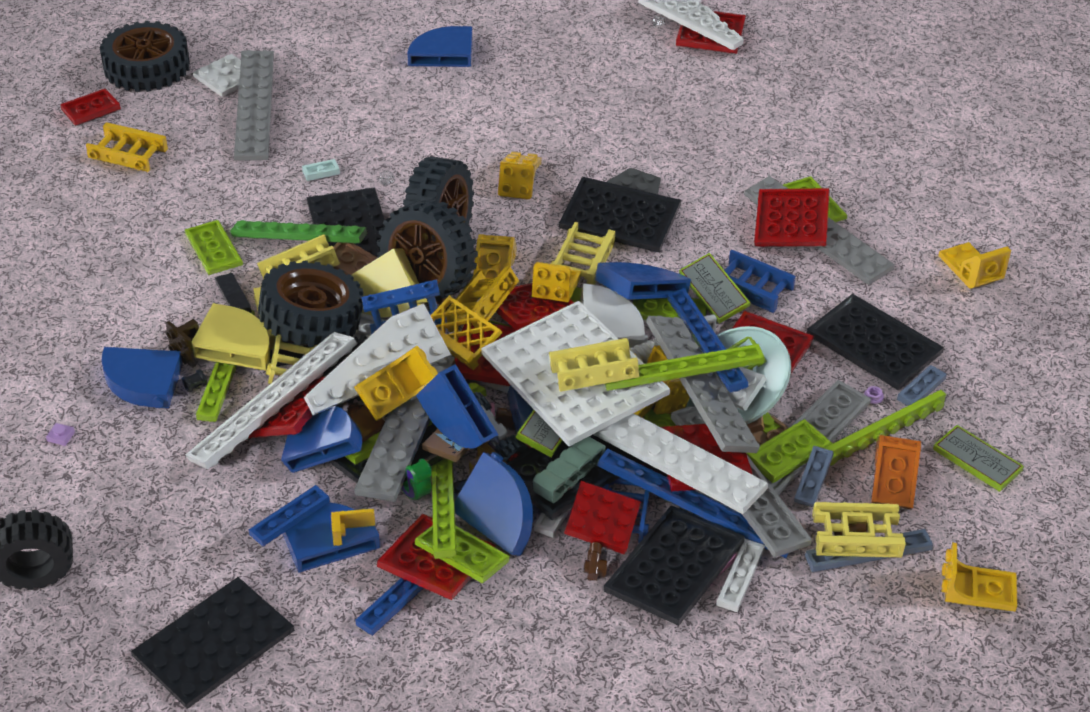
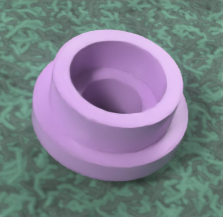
(875, 394)

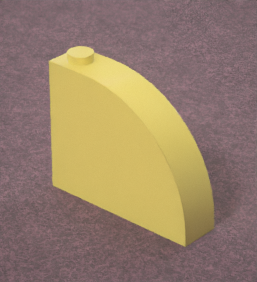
(386, 274)
(232, 338)

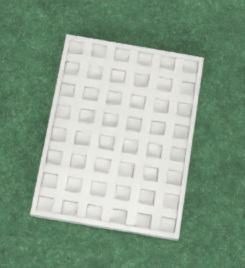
(571, 413)

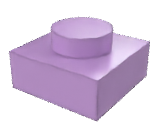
(60, 434)

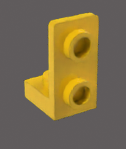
(350, 519)

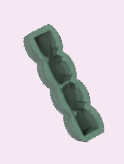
(568, 469)

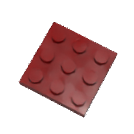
(602, 517)

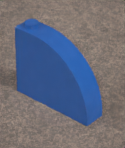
(442, 47)
(640, 280)
(142, 375)
(456, 410)
(321, 440)
(497, 504)
(312, 539)

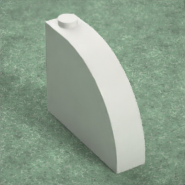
(615, 313)

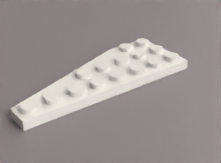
(697, 18)
(383, 347)

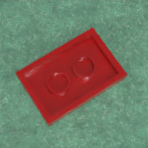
(90, 106)

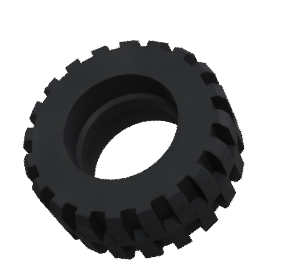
(38, 532)

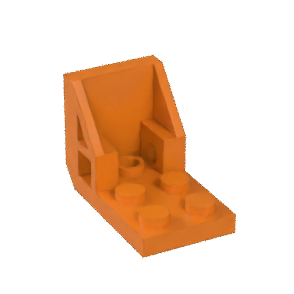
(895, 471)

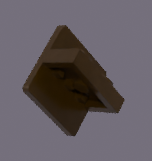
(181, 339)

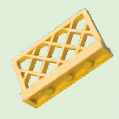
(459, 349)

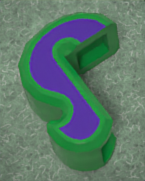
(418, 480)

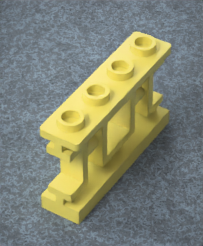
(858, 543)

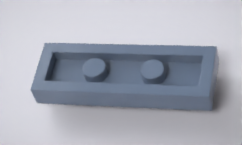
(922, 385)
(813, 476)

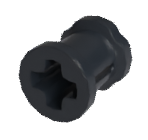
(194, 380)

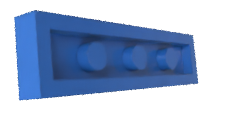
(289, 515)
(387, 606)

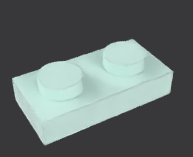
(320, 170)

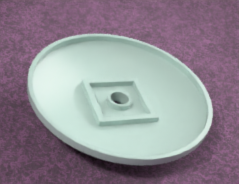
(776, 369)

